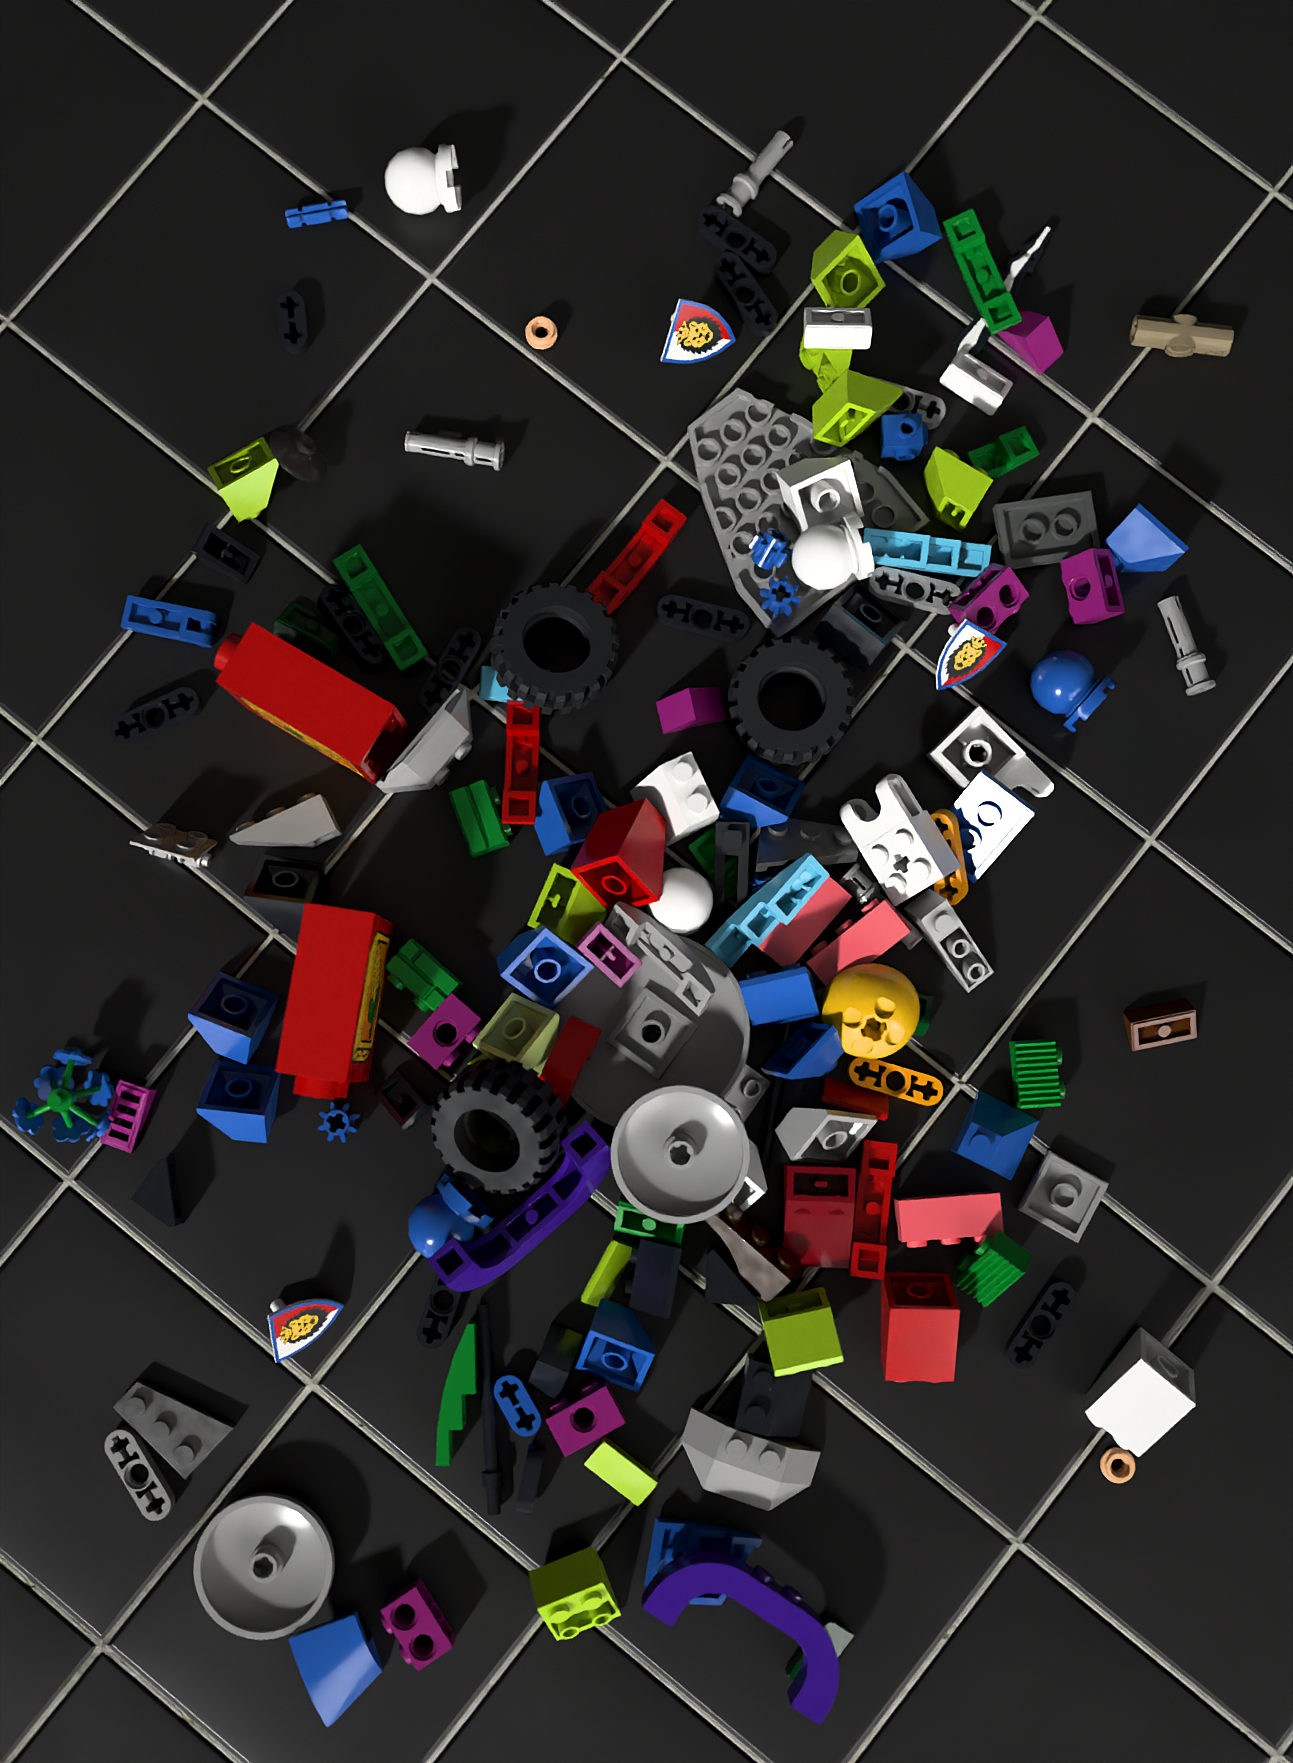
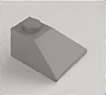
(822, 1134)

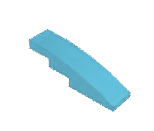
(927, 553)
(765, 909)

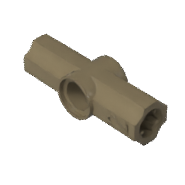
(1181, 335)

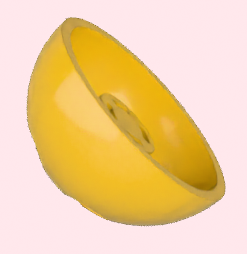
(867, 996)

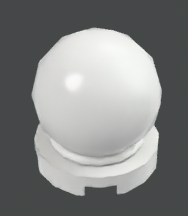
(423, 180)
(830, 554)
(684, 901)

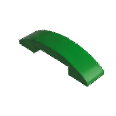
(980, 272)
(380, 607)

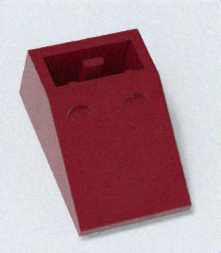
(818, 1213)

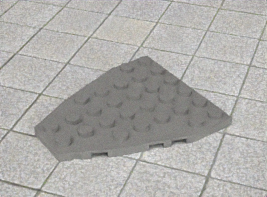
(736, 463)

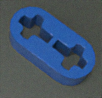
(510, 1407)

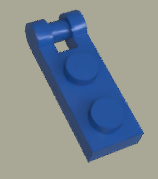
(168, 620)

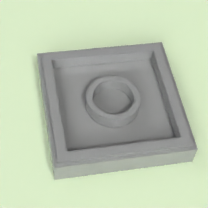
(1062, 1196)

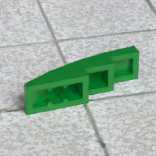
(461, 1380)

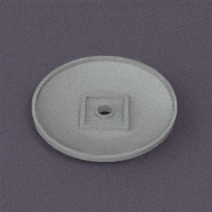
(691, 1048)

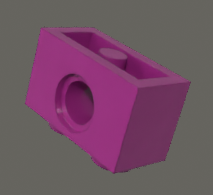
(1096, 569)
(427, 1038)
(572, 1433)

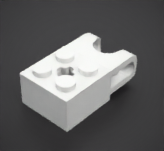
(998, 756)
(900, 841)

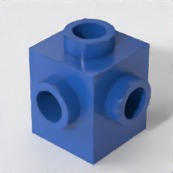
(902, 435)

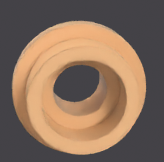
(541, 324)
(1126, 1470)

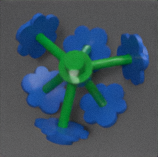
(56, 1087)

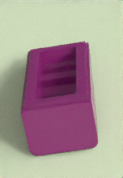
(119, 1099)

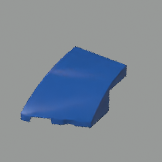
(680, 1537)
(335, 1663)

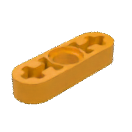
(958, 879)
(916, 1096)

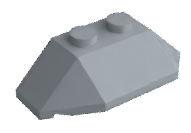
(433, 749)
(744, 1463)

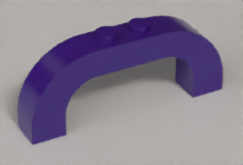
(483, 1260)
(754, 1588)

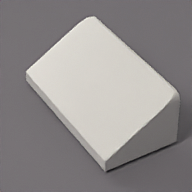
(837, 328)
(976, 382)

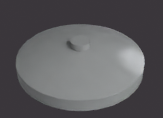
(680, 1153)
(264, 1566)

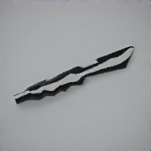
(975, 334)

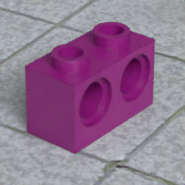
(984, 595)
(427, 1620)

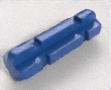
(316, 213)

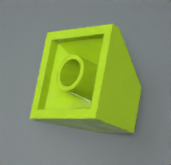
(845, 272)
(246, 479)

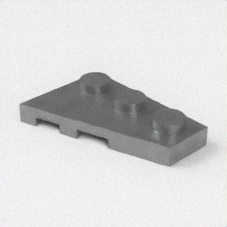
(794, 838)
(172, 1427)

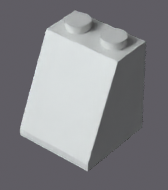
(680, 797)
(1141, 1393)

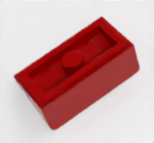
(854, 1098)

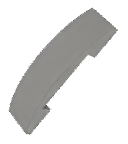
(667, 950)

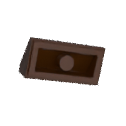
(1160, 1024)

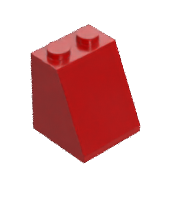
(624, 856)
(918, 1327)

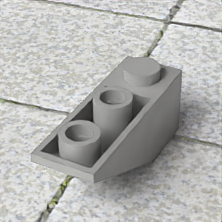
(299, 826)
(948, 938)

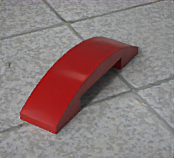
(638, 556)
(521, 764)
(569, 1055)
(872, 1209)

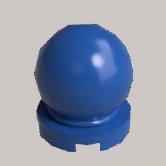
(1068, 685)
(446, 1216)

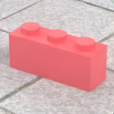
(790, 941)
(859, 941)
(947, 1217)

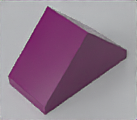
(1033, 340)
(690, 709)
(609, 954)

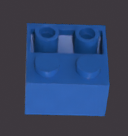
(780, 996)

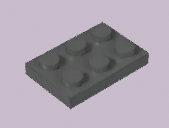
(1045, 529)

